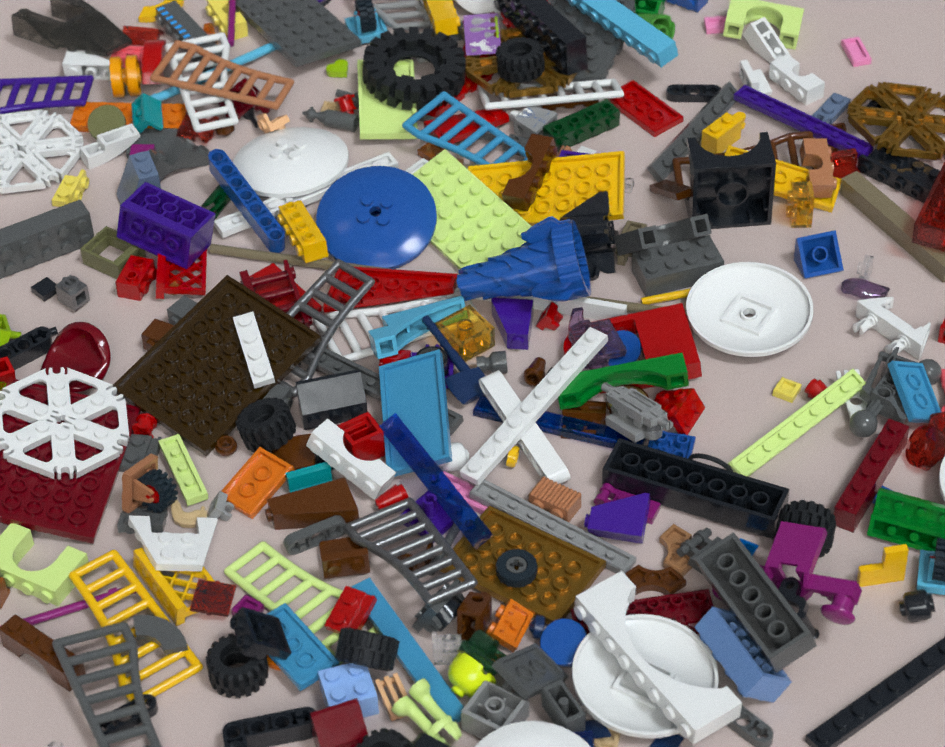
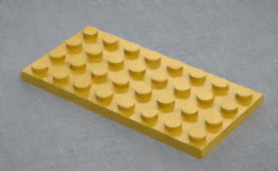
(565, 185)

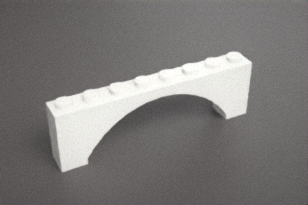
(691, 708)

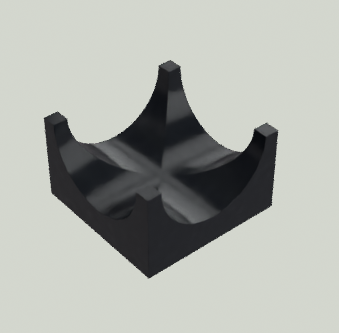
(732, 188)

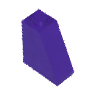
(514, 321)
(620, 519)

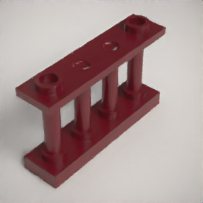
(290, 275)

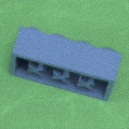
(740, 657)

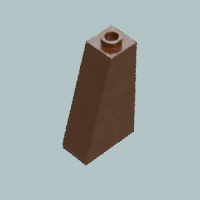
(312, 505)

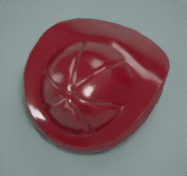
(81, 349)

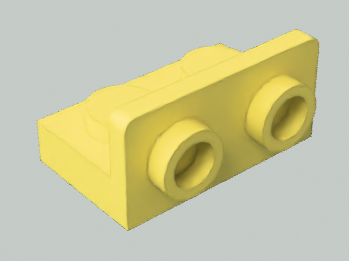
(71, 189)

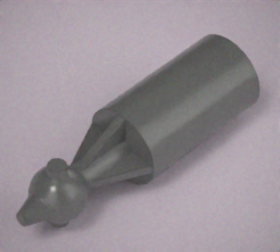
(334, 118)

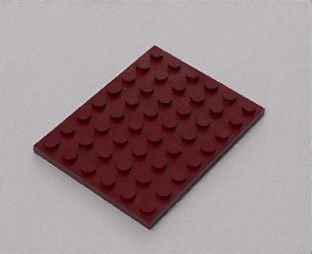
(64, 505)

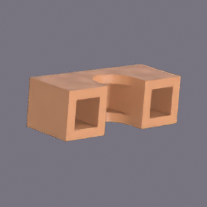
(817, 154)

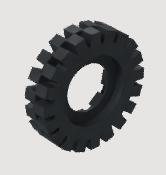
(389, 48)

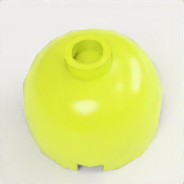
(467, 675)

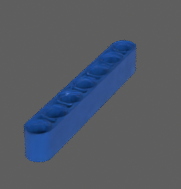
(246, 201)

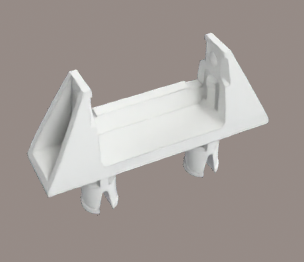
(875, 314)

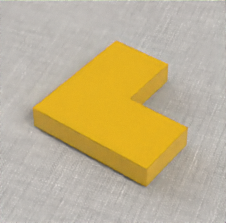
(889, 570)

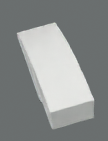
(108, 146)

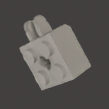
(492, 709)

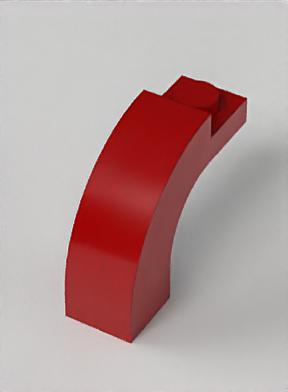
(152, 56)

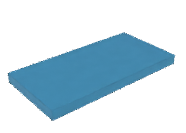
(417, 394)

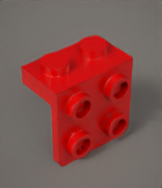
(682, 408)

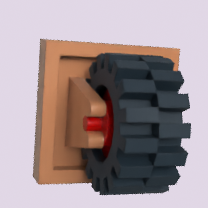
(147, 486)

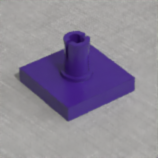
(434, 512)

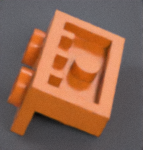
(510, 624)

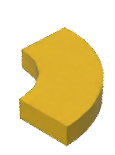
(149, 12)

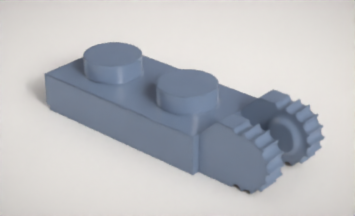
(832, 108)

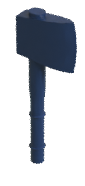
(465, 383)

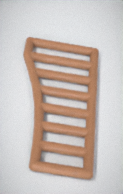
(222, 63)

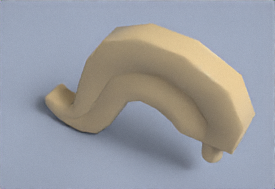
(186, 519)

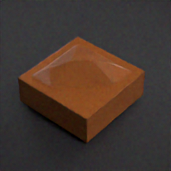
(429, 151)

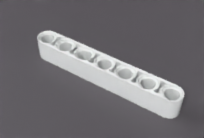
(534, 442)

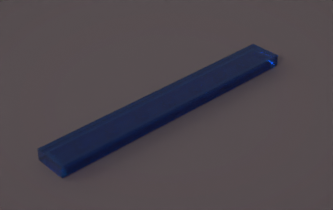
(553, 423)
(436, 481)

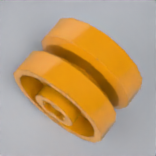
(125, 76)

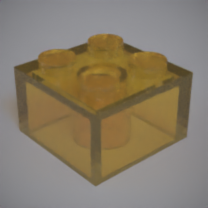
(467, 332)

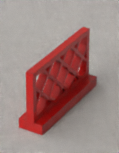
(165, 277)

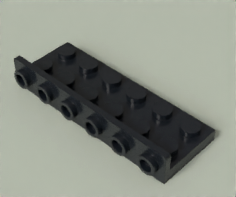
(899, 172)

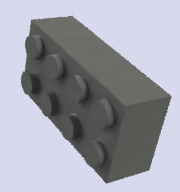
(675, 265)

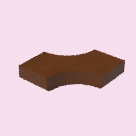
(663, 581)

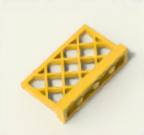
(164, 591)

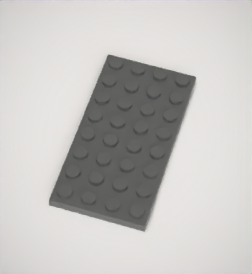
(299, 28)

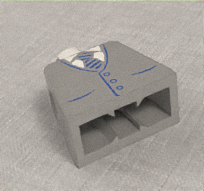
(531, 120)

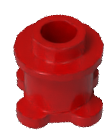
(346, 103)
(144, 424)

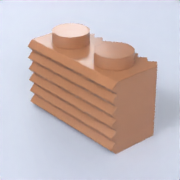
(555, 499)

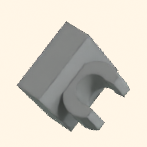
(219, 507)

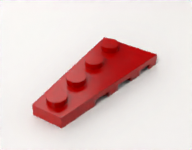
(495, 117)

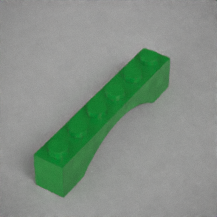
(663, 371)

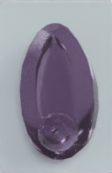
(864, 288)

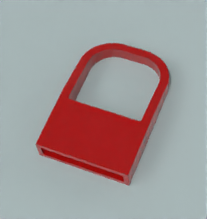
(661, 333)

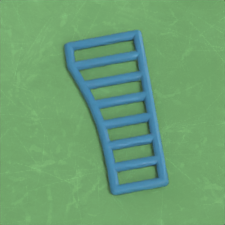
(470, 116)

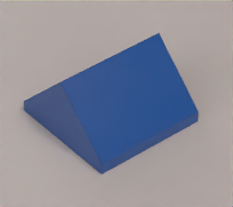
(818, 254)

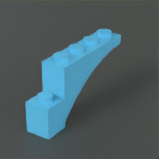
(407, 325)

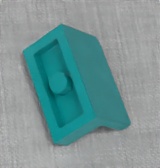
(147, 112)
(308, 476)

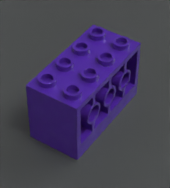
(165, 225)

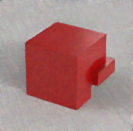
(363, 437)

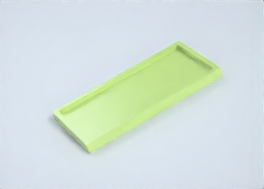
(376, 117)

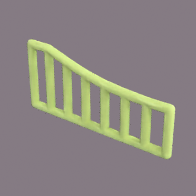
(291, 570)

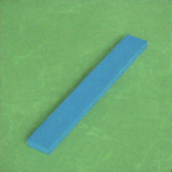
(409, 652)

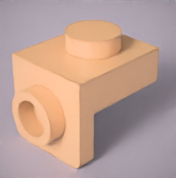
(275, 124)

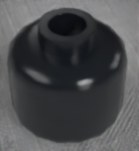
(917, 605)

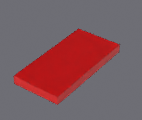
(646, 109)
(271, 269)

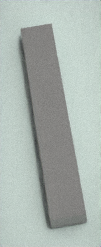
(493, 495)

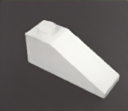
(765, 40)

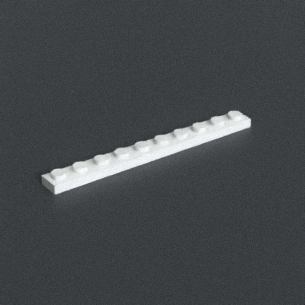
(236, 222)
(533, 406)

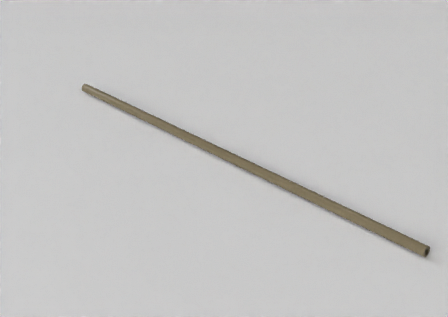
(325, 264)

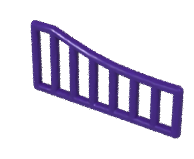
(47, 102)

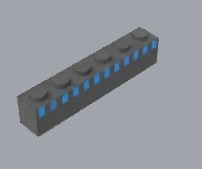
(181, 26)

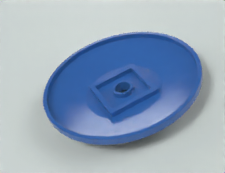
(384, 240)

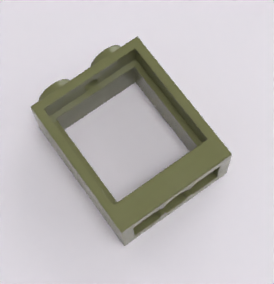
(104, 238)

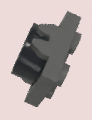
(439, 615)

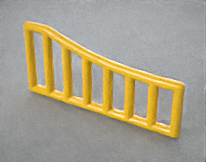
(146, 602)

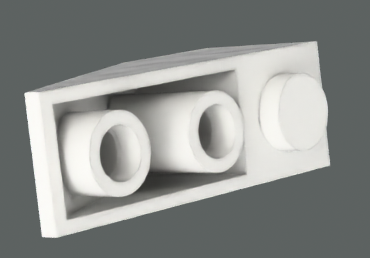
(80, 63)

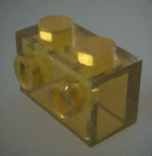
(801, 204)

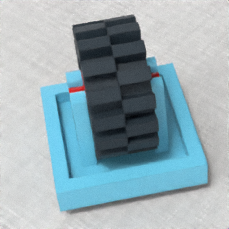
(366, 22)
(932, 569)

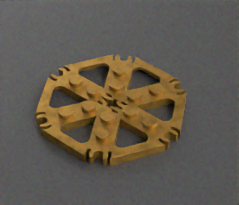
(485, 66)
(900, 119)

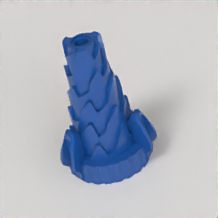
(546, 267)

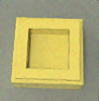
(787, 390)

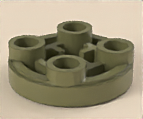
(105, 119)

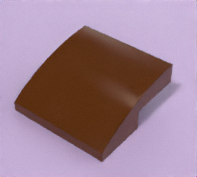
(590, 411)
(296, 452)

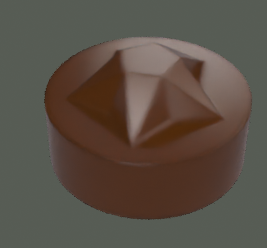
(225, 131)

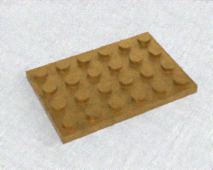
(561, 572)

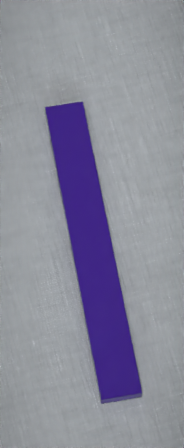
(801, 120)

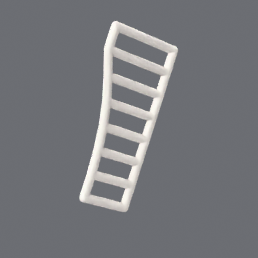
(578, 86)
(190, 105)
(362, 315)

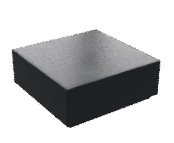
(44, 289)

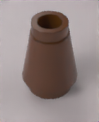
(535, 372)

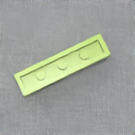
(183, 470)

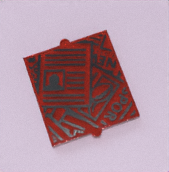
(213, 598)

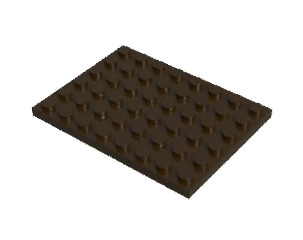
(198, 372)

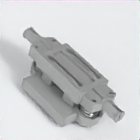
(635, 414)

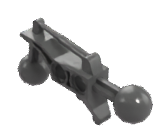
(884, 397)

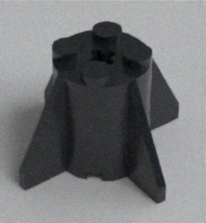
(596, 230)

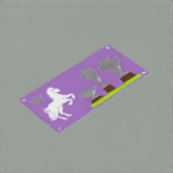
(481, 33)

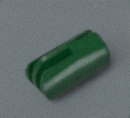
(216, 201)

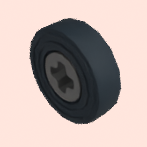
(516, 578)

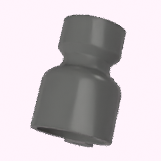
(496, 361)

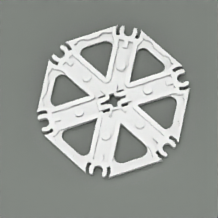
(35, 149)
(62, 436)

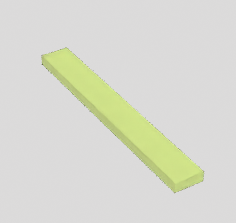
(797, 424)

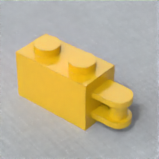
(723, 132)

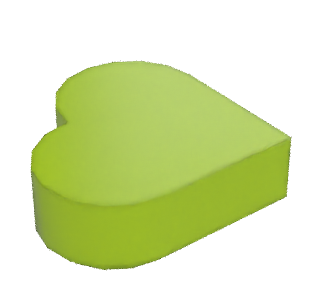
(338, 69)

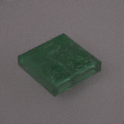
(483, 649)

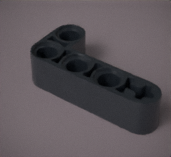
(27, 347)
(269, 729)

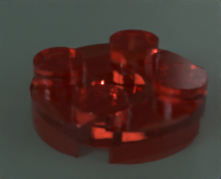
(935, 449)

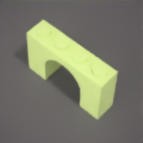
(784, 17)
(48, 584)

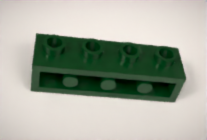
(583, 124)

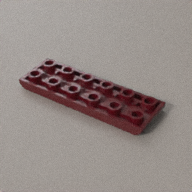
(682, 607)

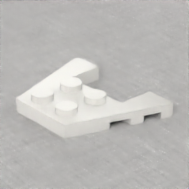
(175, 550)

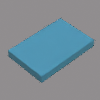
(914, 390)

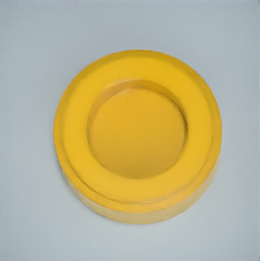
(512, 457)

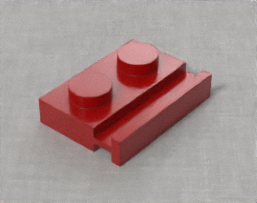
(350, 610)

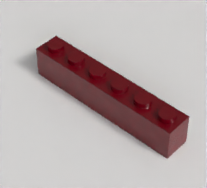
(870, 475)

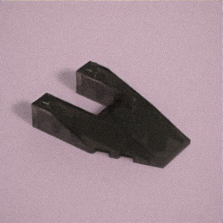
(83, 29)

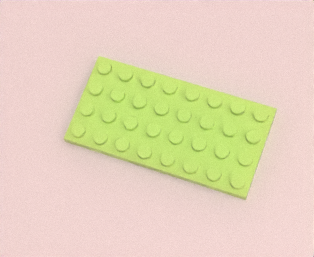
(469, 215)

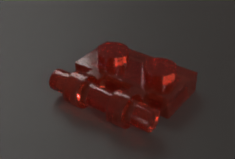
(186, 129)

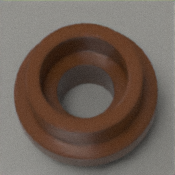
(226, 446)

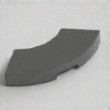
(161, 632)

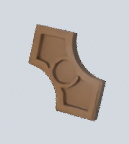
(672, 540)

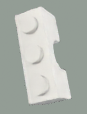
(804, 88)

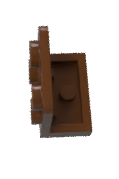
(343, 558)

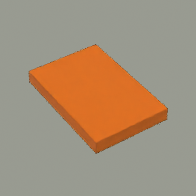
(256, 482)

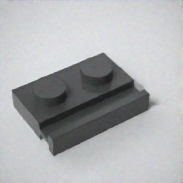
(138, 448)
(157, 520)

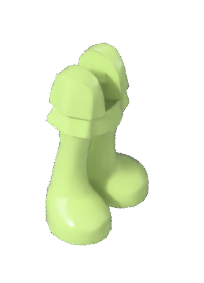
(407, 707)

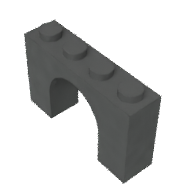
(662, 235)

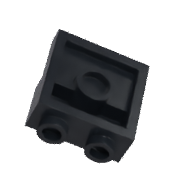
(259, 634)

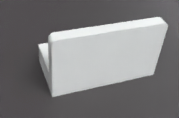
(754, 78)

